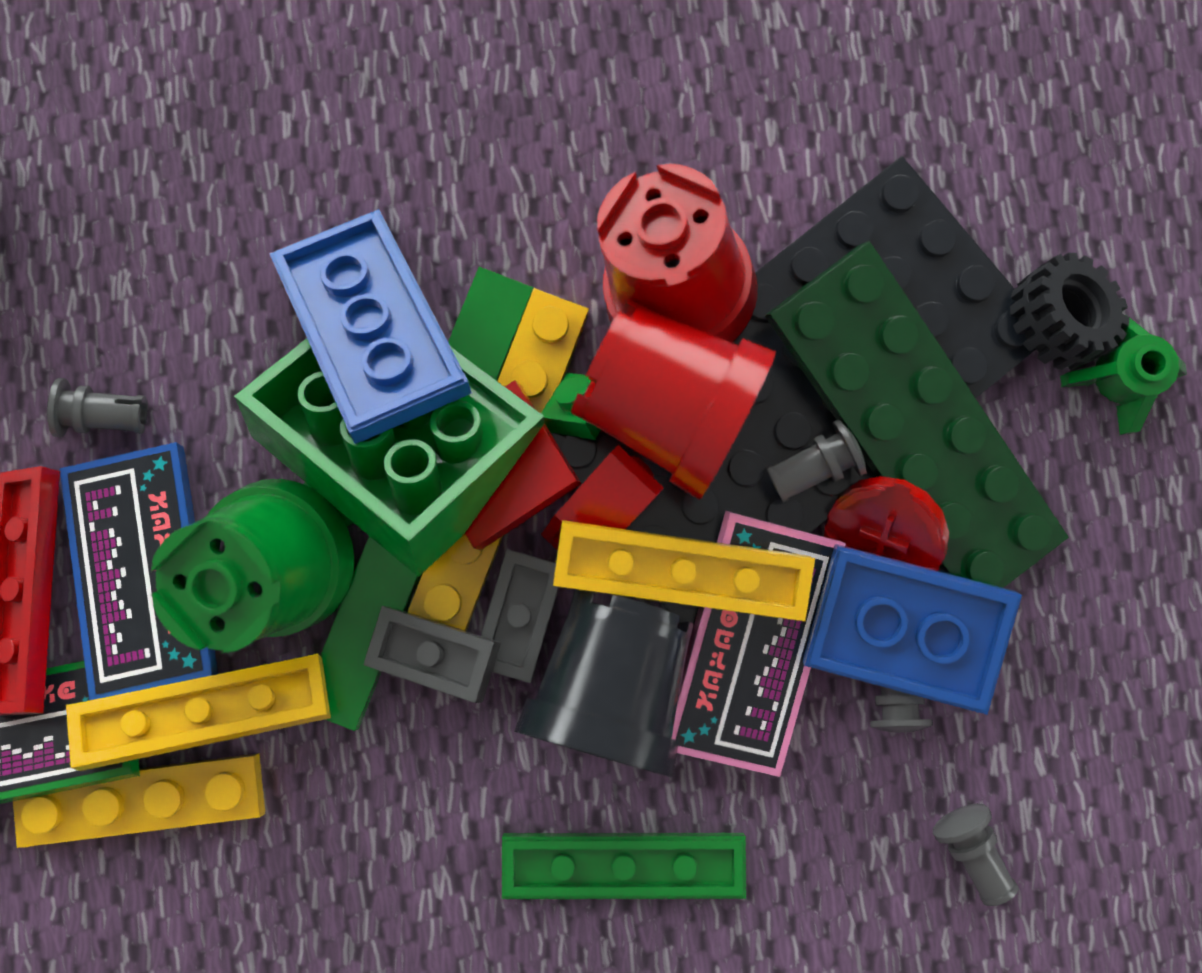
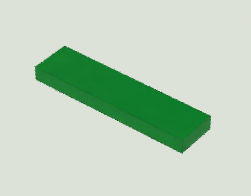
(623, 866)

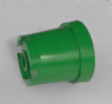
(272, 536)

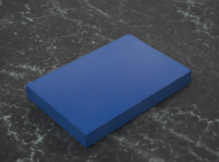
(911, 629)

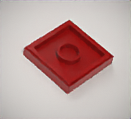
(529, 487)

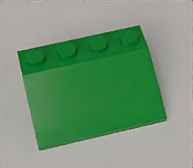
(408, 485)

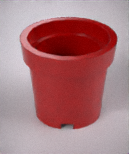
(680, 219)
(672, 392)

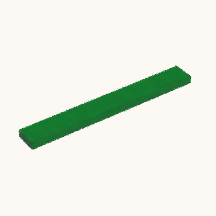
(483, 337)

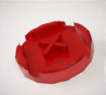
(891, 521)

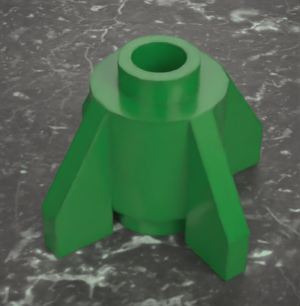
(1132, 375)

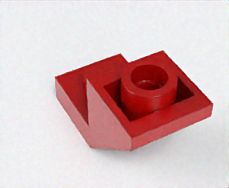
(609, 496)

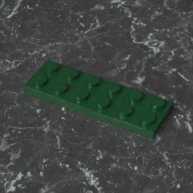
(916, 415)

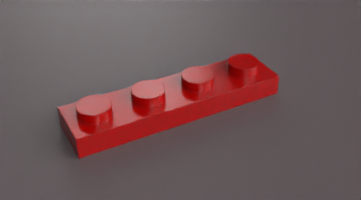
(26, 580)

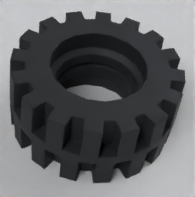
(1094, 306)

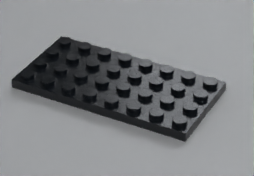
(946, 281)

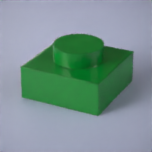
(558, 409)

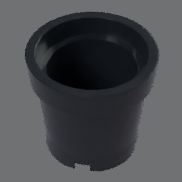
(613, 683)

